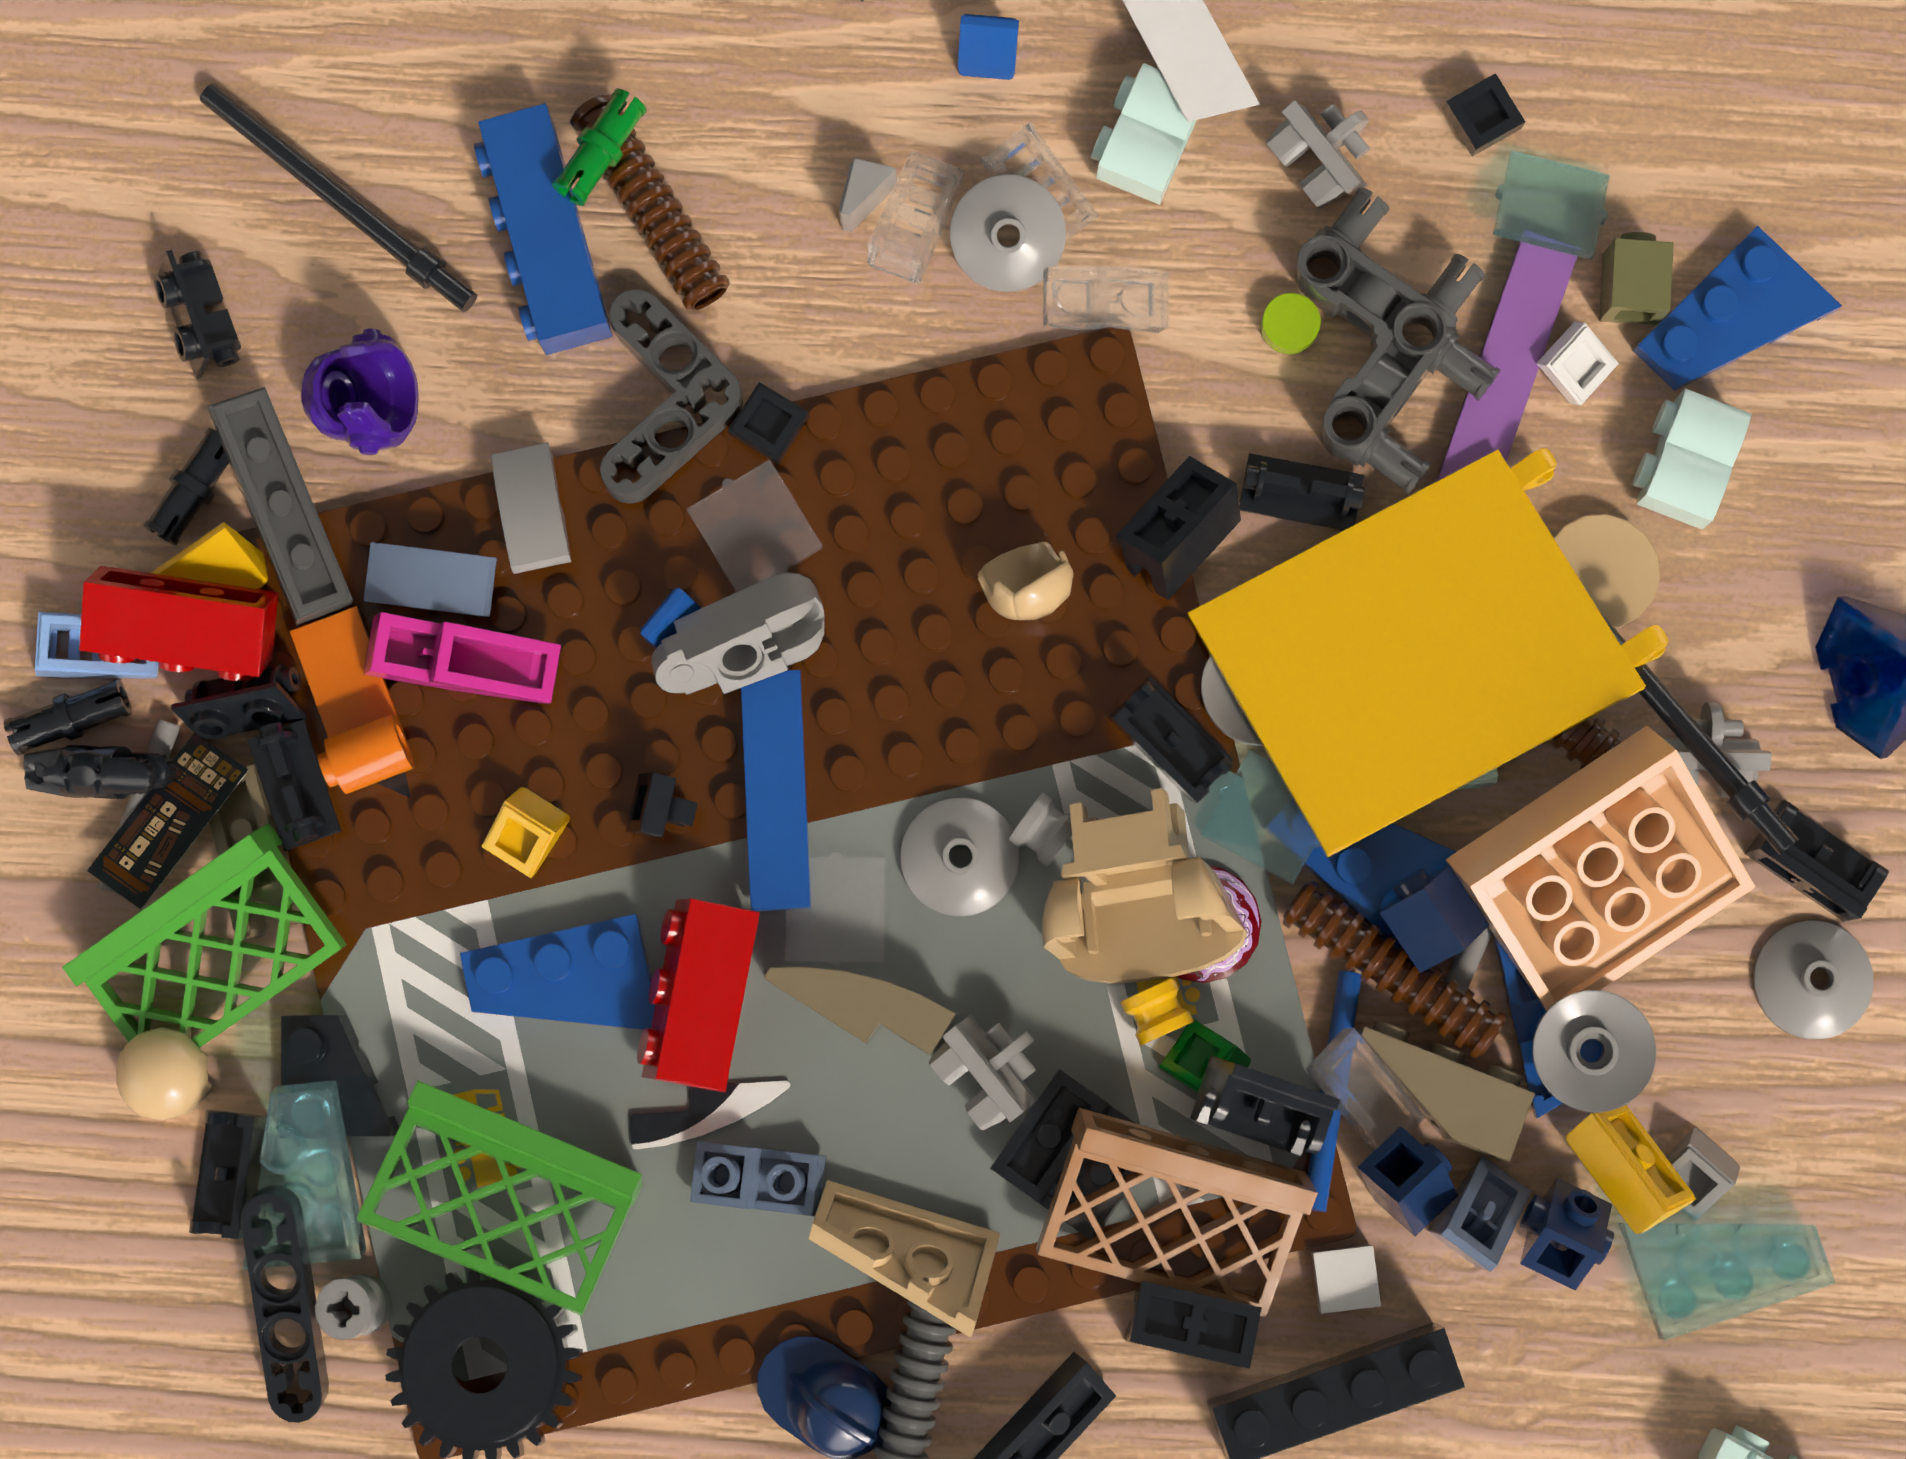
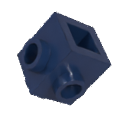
(1566, 1233)

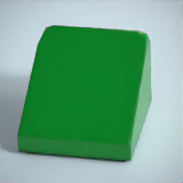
(1192, 1052)

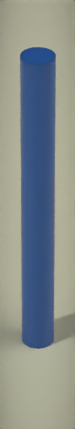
(1342, 1017)

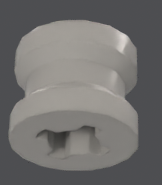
(1043, 830)
(363, 1296)

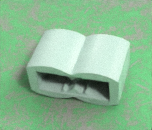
(1146, 139)
(1691, 458)

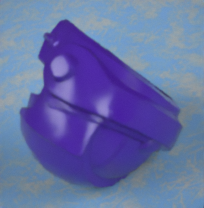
(363, 393)

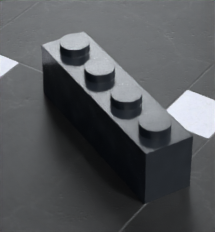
(1336, 1393)

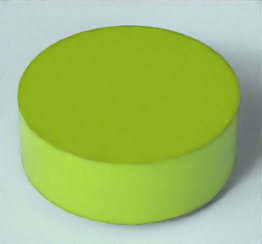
(1290, 323)

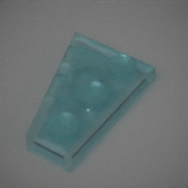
(310, 1156)
(1722, 1270)

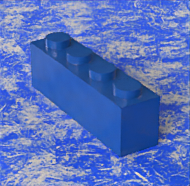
(544, 230)

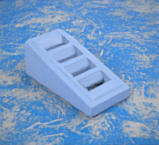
(48, 666)

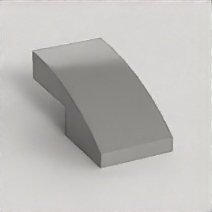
(530, 508)

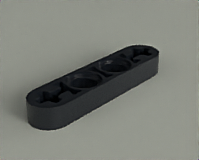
(278, 1304)

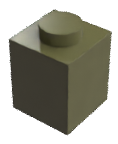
(1636, 280)

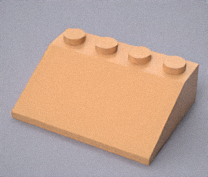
(1602, 870)

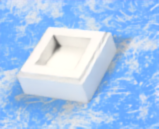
(1577, 363)
(1345, 1279)

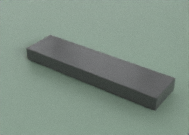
(280, 505)

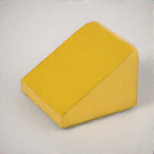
(525, 831)

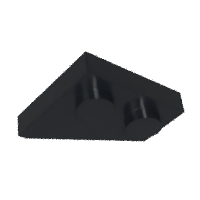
(327, 1050)

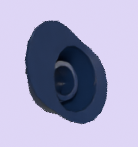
(823, 1396)

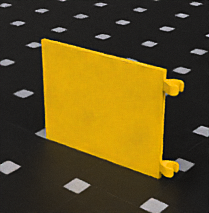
(1419, 650)

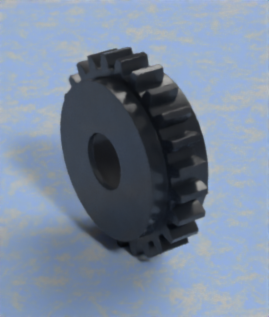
(533, 1379)

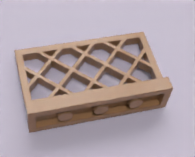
(1186, 1163)

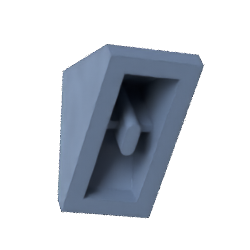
(1482, 1215)

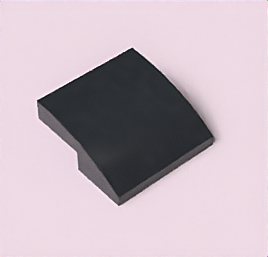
(1042, 1143)

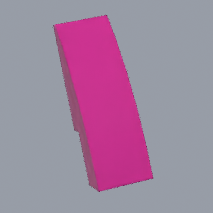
(461, 658)

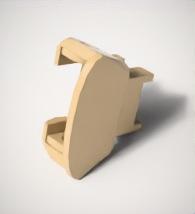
(1145, 901)

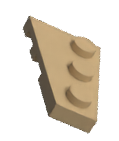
(910, 1250)

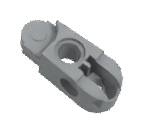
(742, 637)

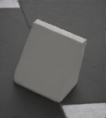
(864, 190)
(1704, 1169)

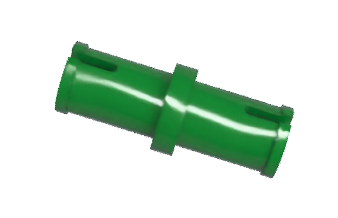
(599, 147)

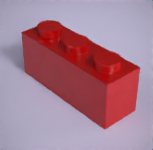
(178, 622)
(698, 994)

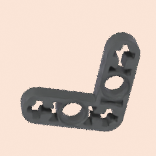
(686, 388)

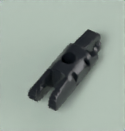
(97, 771)

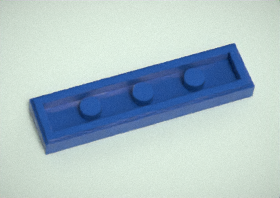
(776, 793)

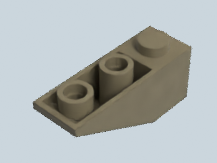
(1458, 1101)

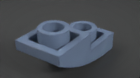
(430, 579)
(757, 1178)

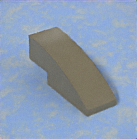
(865, 1003)

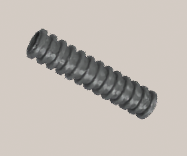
(915, 1386)

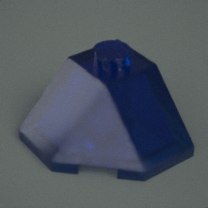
(1867, 669)

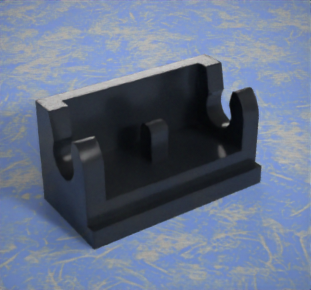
(1180, 526)
(1171, 739)
(1821, 866)
(1263, 1107)
(227, 1171)
(1194, 1324)

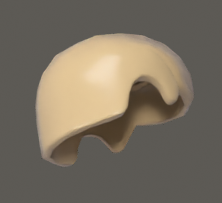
(1027, 581)
(162, 1074)

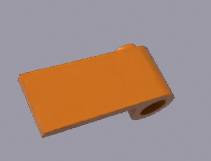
(355, 708)

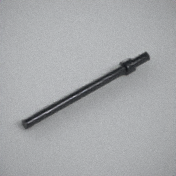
(421, 264)
(1746, 798)

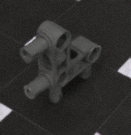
(1381, 309)

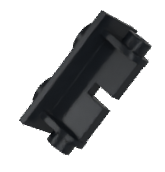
(186, 291)
(1301, 492)
(224, 708)
(293, 784)

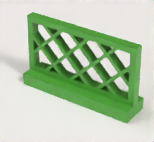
(191, 902)
(521, 1148)

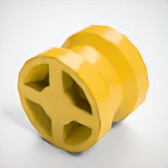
(1157, 1011)

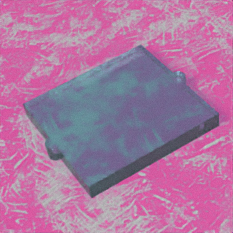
(1551, 205)
(1262, 821)

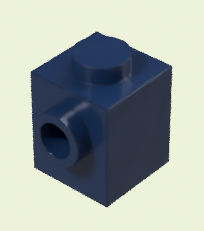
(1433, 917)
(1409, 1180)

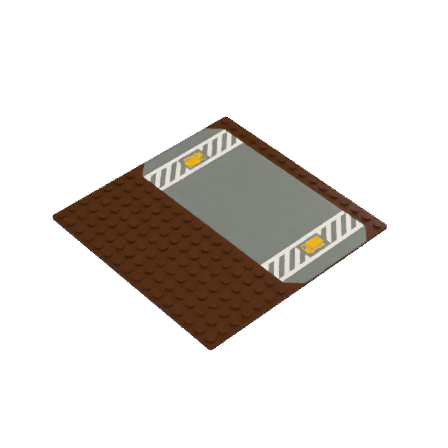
(902, 708)

